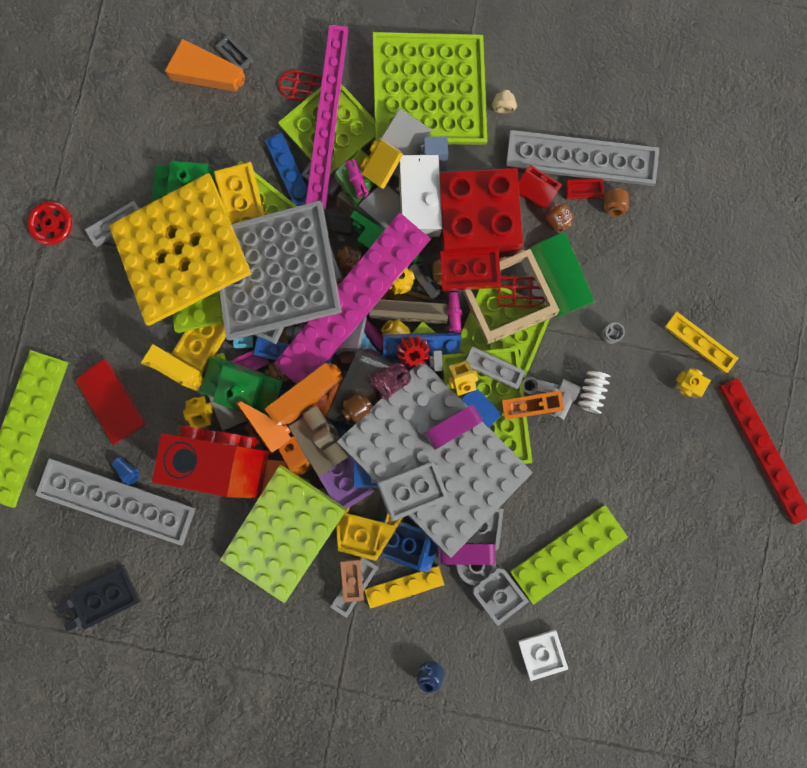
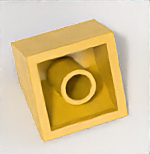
(381, 162)

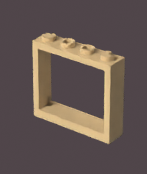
(522, 323)

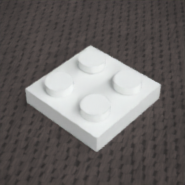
(543, 655)

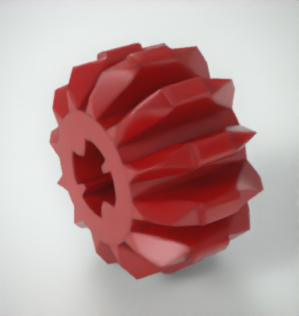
(413, 351)

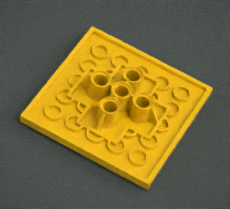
(179, 249)

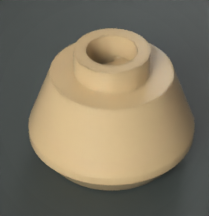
(504, 102)

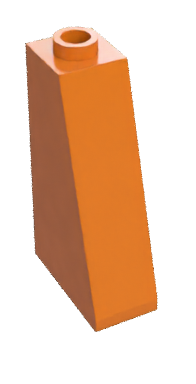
(202, 68)
(304, 394)

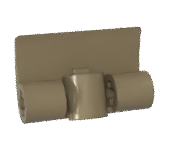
(318, 441)

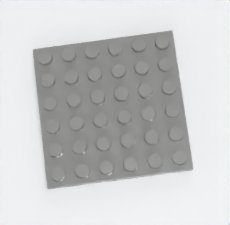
(289, 270)

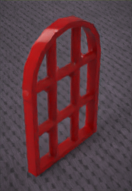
(296, 80)
(513, 297)

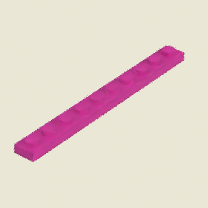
(327, 115)

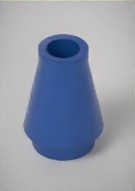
(126, 472)

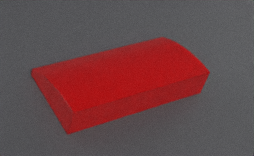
(110, 402)

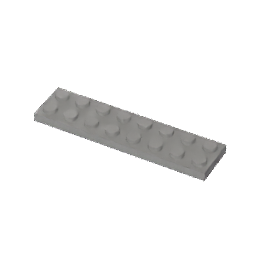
(583, 158)
(115, 501)

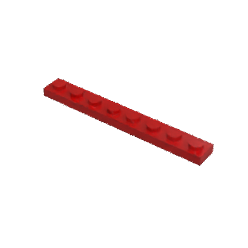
(765, 450)

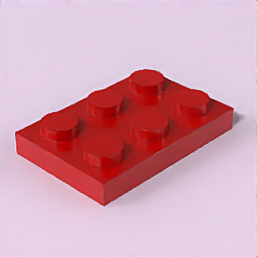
(470, 269)

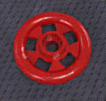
(59, 235)

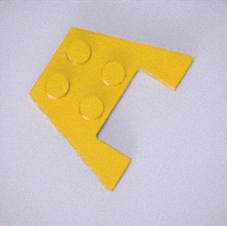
(364, 535)

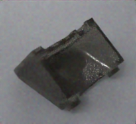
(358, 379)

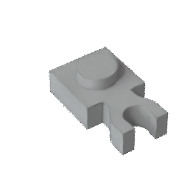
(435, 361)

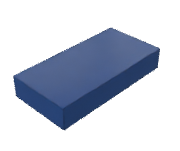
(485, 408)

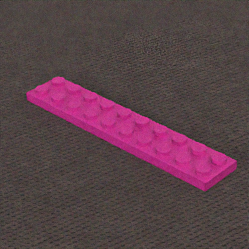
(357, 296)

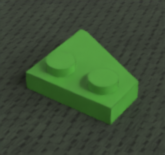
(342, 177)

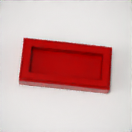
(584, 188)

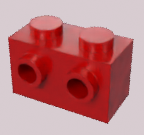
(538, 187)

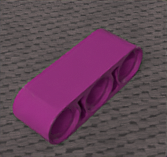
(453, 427)
(470, 555)

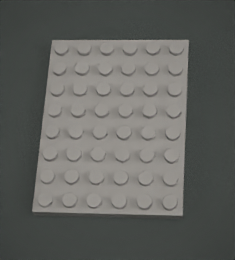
(473, 467)

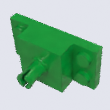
(178, 175)
(368, 233)
(234, 383)

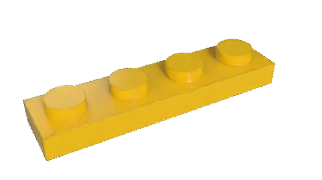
(701, 342)
(404, 587)

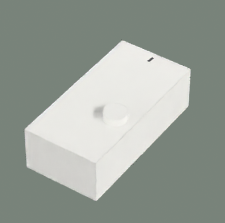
(421, 192)

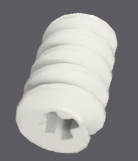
(593, 391)

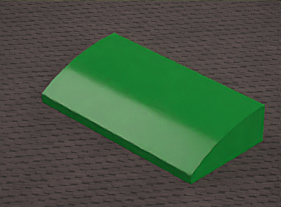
(562, 274)

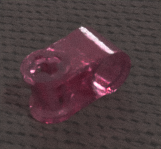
(390, 380)

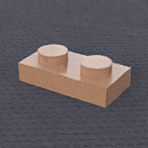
(352, 580)

